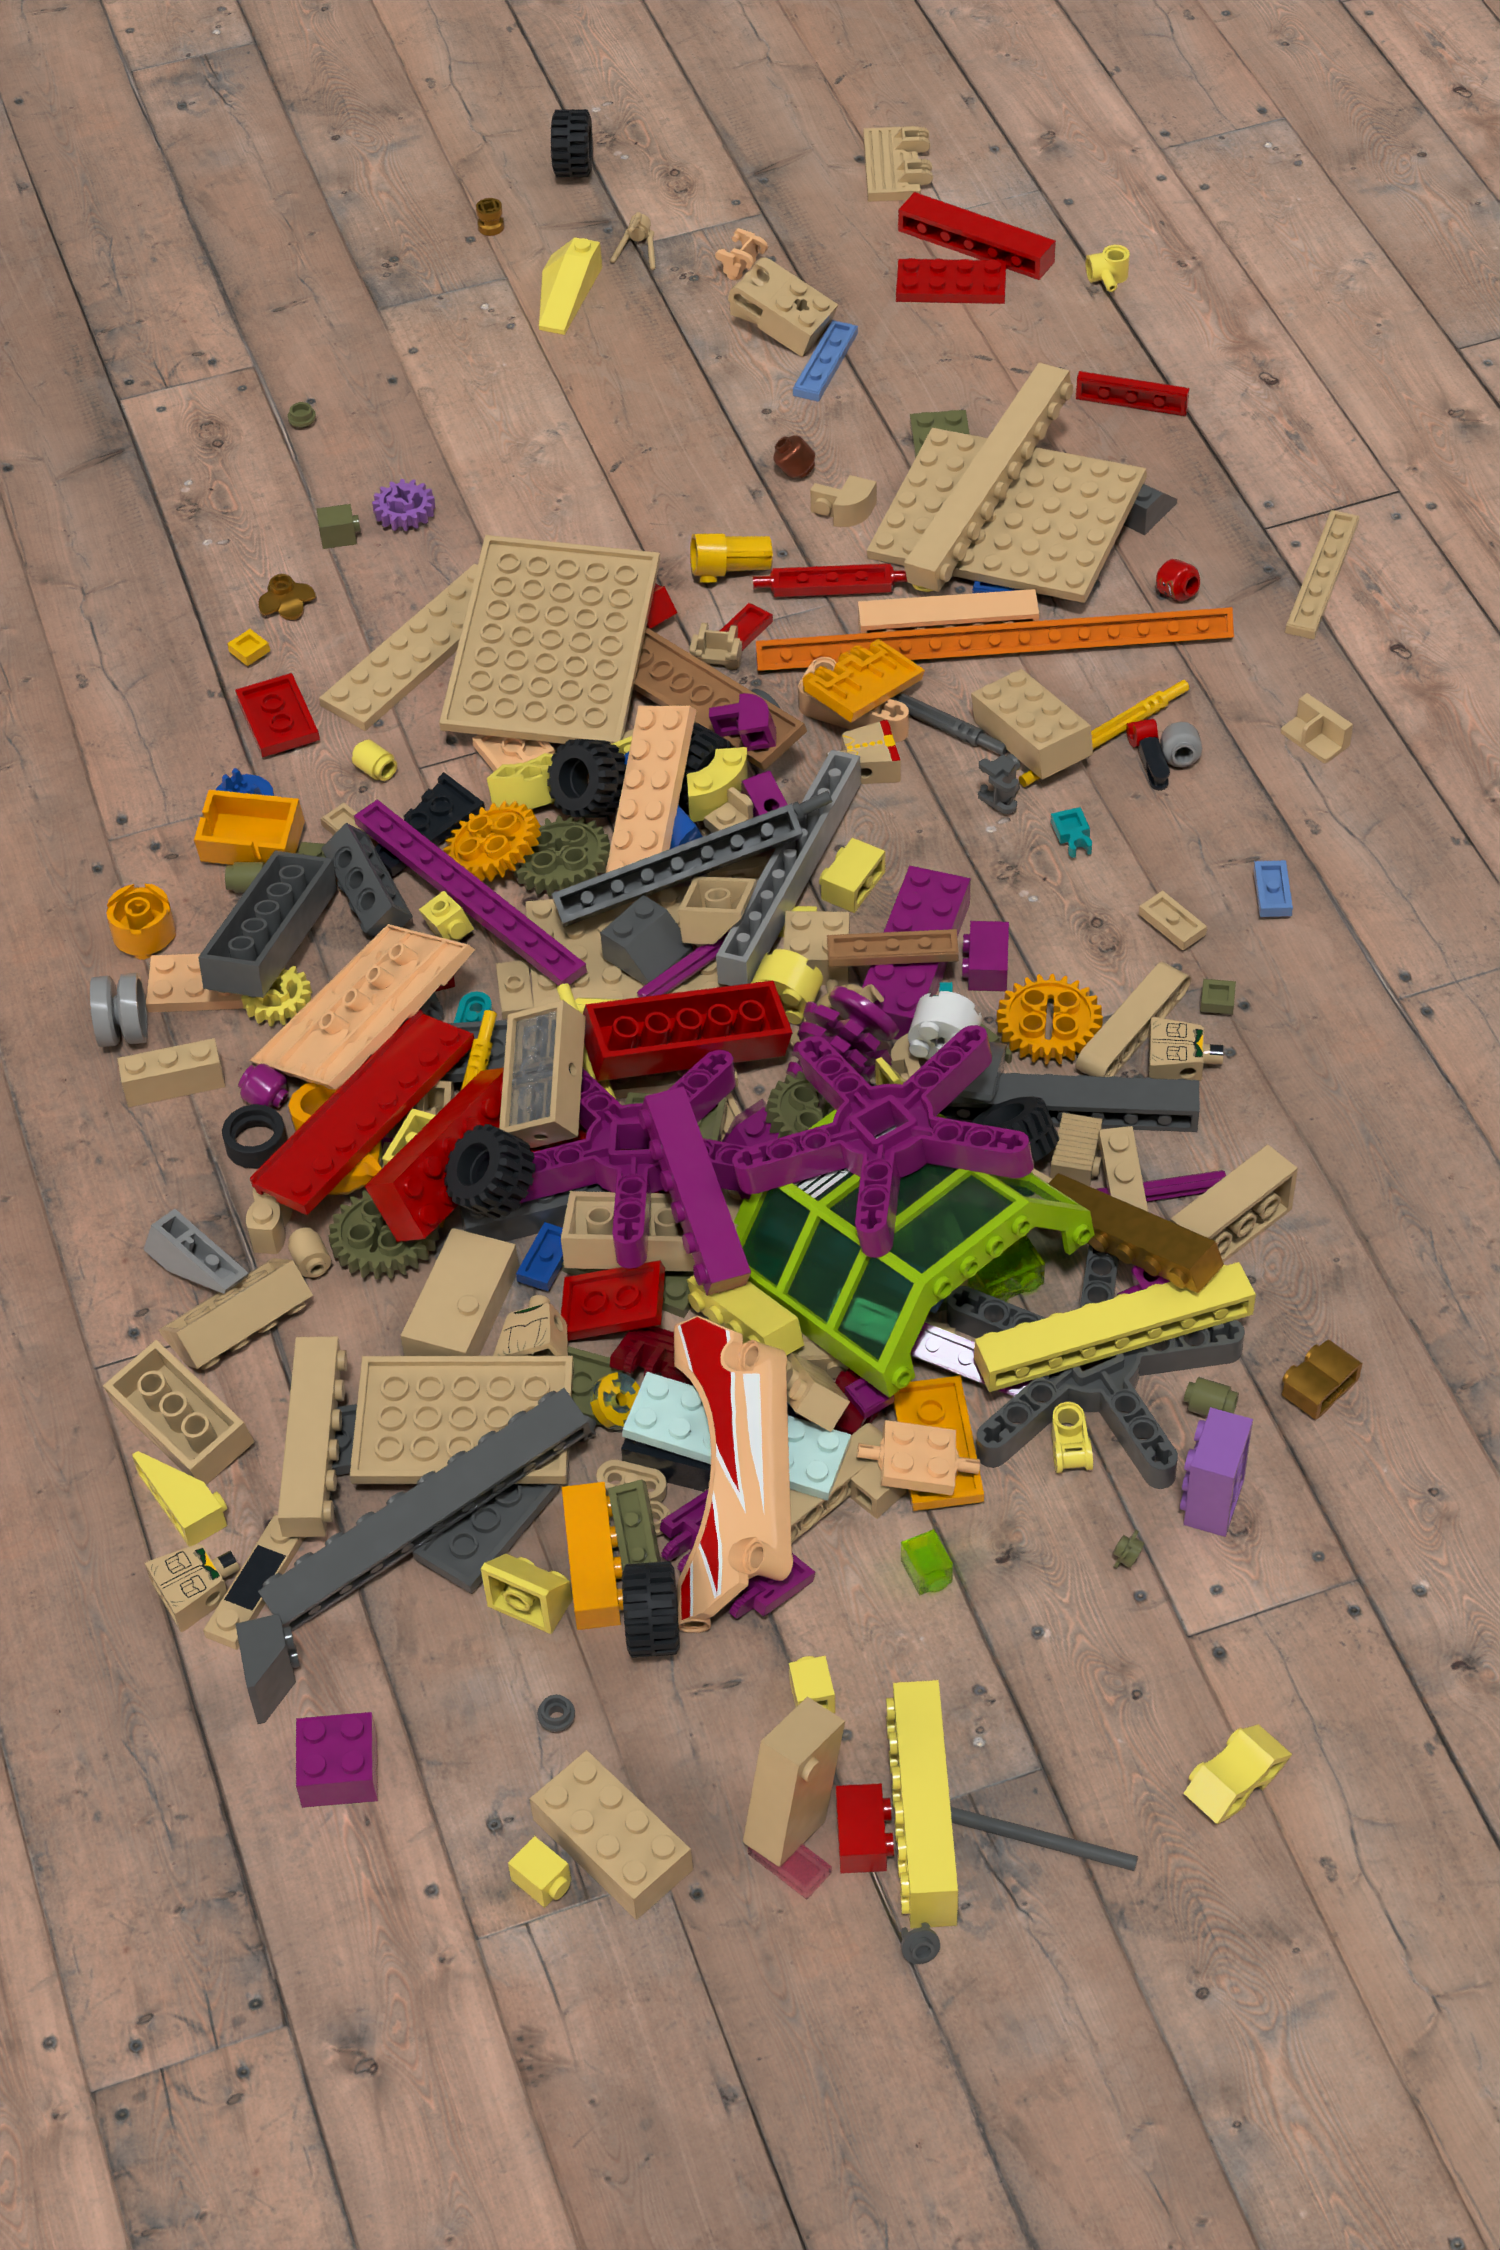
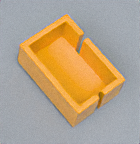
(247, 827)

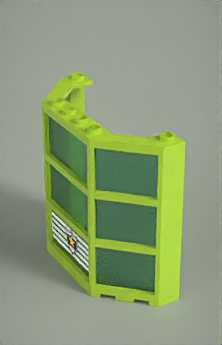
(870, 1308)

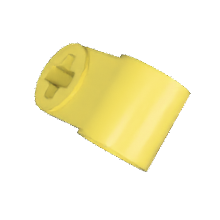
(1070, 1444)

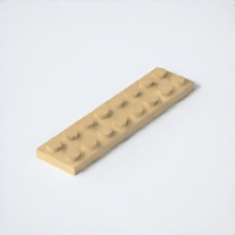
(403, 658)

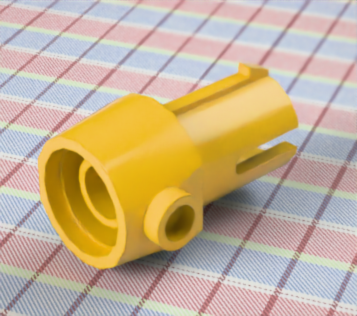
(715, 554)

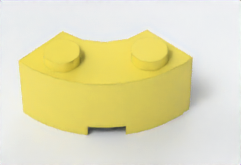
(522, 783)
(709, 786)
(1230, 1777)

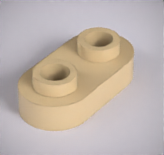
(629, 1472)

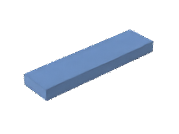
(825, 360)

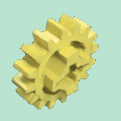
(283, 999)

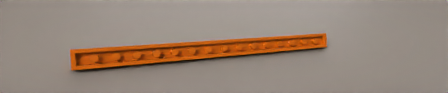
(1007, 637)

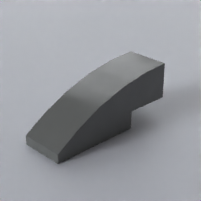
(987, 1083)

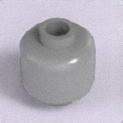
(1181, 744)

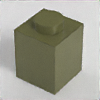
(337, 526)

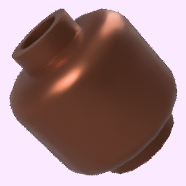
(794, 456)

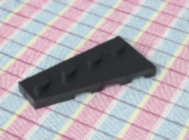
(436, 816)

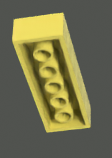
(922, 1804)

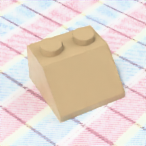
(713, 907)

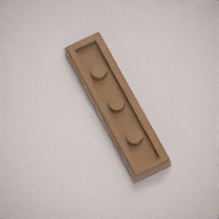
(892, 948)

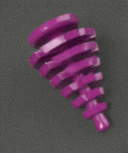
(846, 1034)

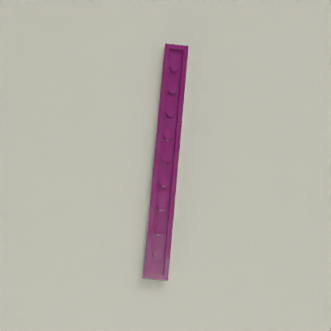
(470, 894)

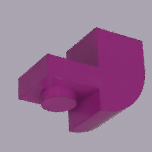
(749, 719)

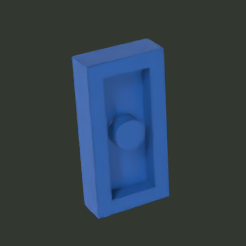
(543, 1259)

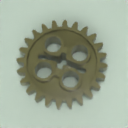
(565, 855)
(794, 1106)
(366, 1243)

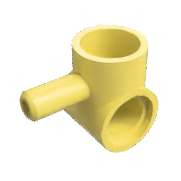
(1109, 266)

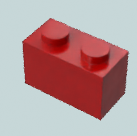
(862, 1828)

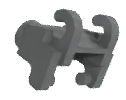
(1003, 778)

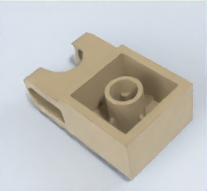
(784, 306)

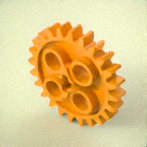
(494, 840)
(1024, 1014)

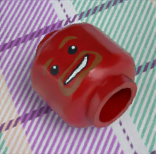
(1178, 580)

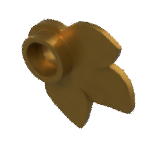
(285, 597)

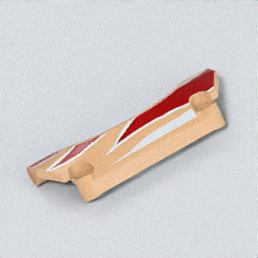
(749, 1486)

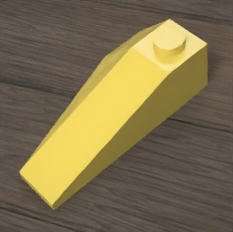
(567, 282)

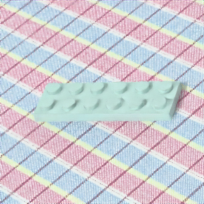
(675, 1420)

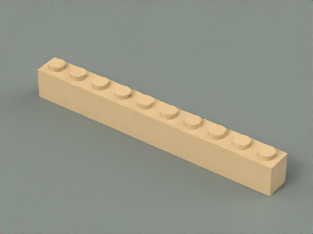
(988, 477)

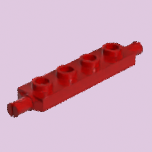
(830, 580)

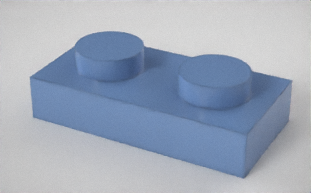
(1272, 888)

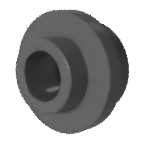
(554, 1704)

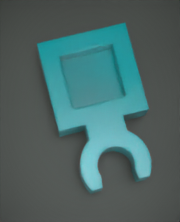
(1072, 828)

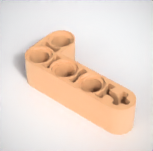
(891, 710)

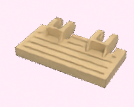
(893, 162)

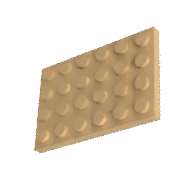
(430, 1407)

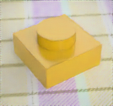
(248, 647)

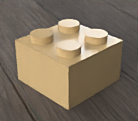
(807, 936)

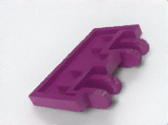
(762, 1592)

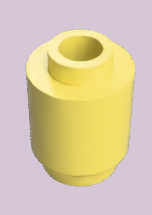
(374, 760)

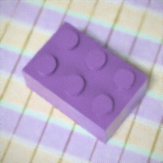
(1215, 1471)

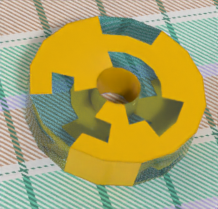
(603, 1399)

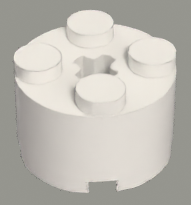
(938, 1021)

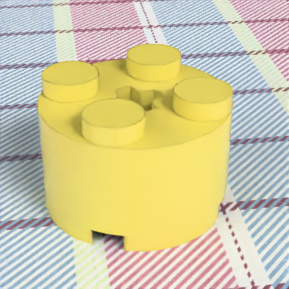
(793, 980)

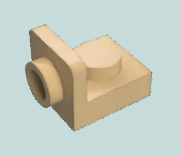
(736, 810)

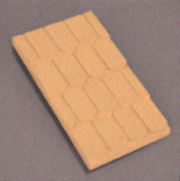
(363, 1006)

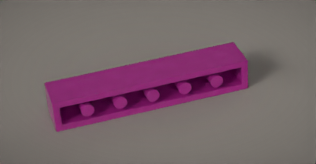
(694, 1191)

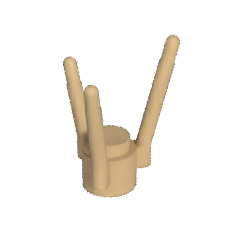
(638, 230)

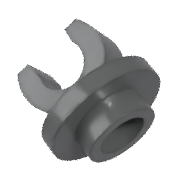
(919, 1944)

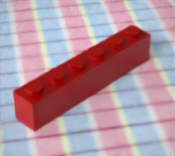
(976, 235)

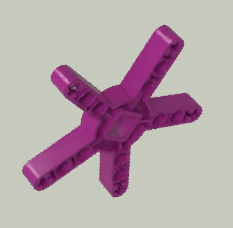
(871, 1110)
(632, 1172)

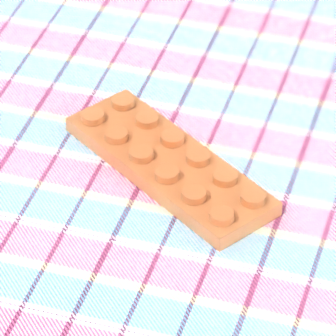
(651, 783)

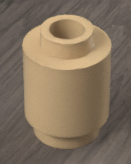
(309, 1252)

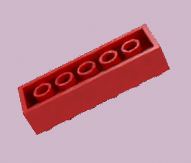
(682, 1027)
(411, 1184)

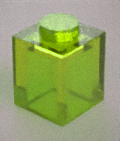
(927, 1562)

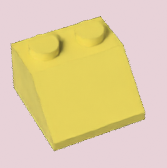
(526, 1591)

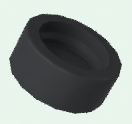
(250, 1117)

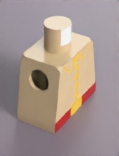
(876, 750)

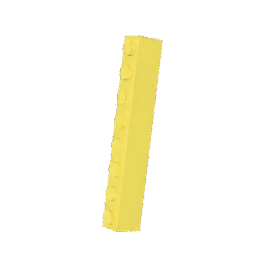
(1110, 1328)

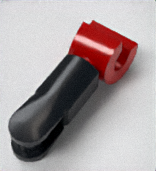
(1145, 736)

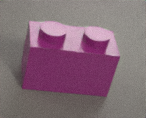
(987, 956)

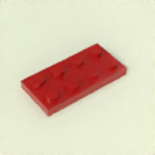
(951, 281)

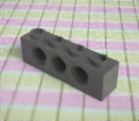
(366, 881)

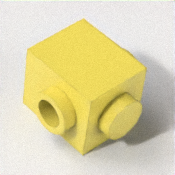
(446, 918)

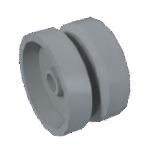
(118, 1010)

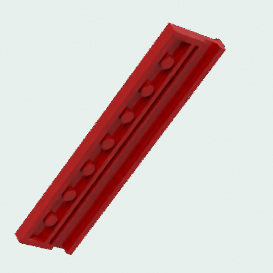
(361, 1112)

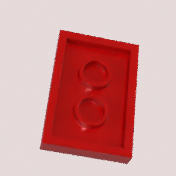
(277, 715)
(613, 1300)

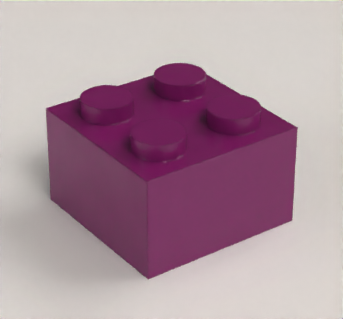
(336, 1759)

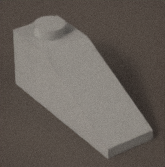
(191, 1254)

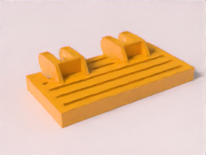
(862, 679)

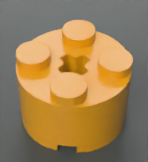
(140, 920)

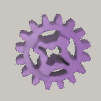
(403, 505)

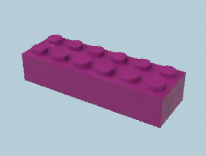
(924, 903)

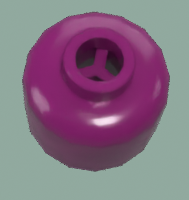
(263, 1086)

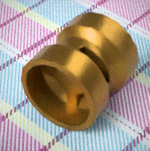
(489, 214)

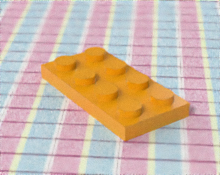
(941, 1405)

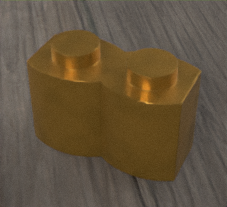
(1321, 1378)

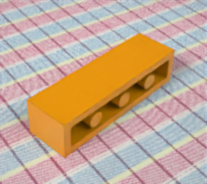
(591, 1556)

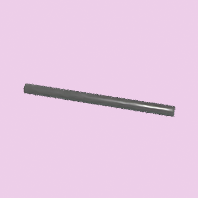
(1044, 1839)

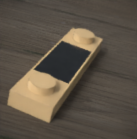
(242, 1599)

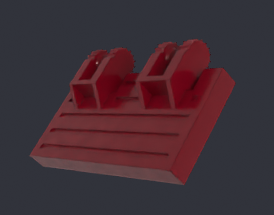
(649, 1349)

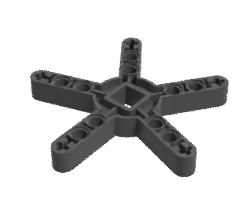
(1101, 1389)

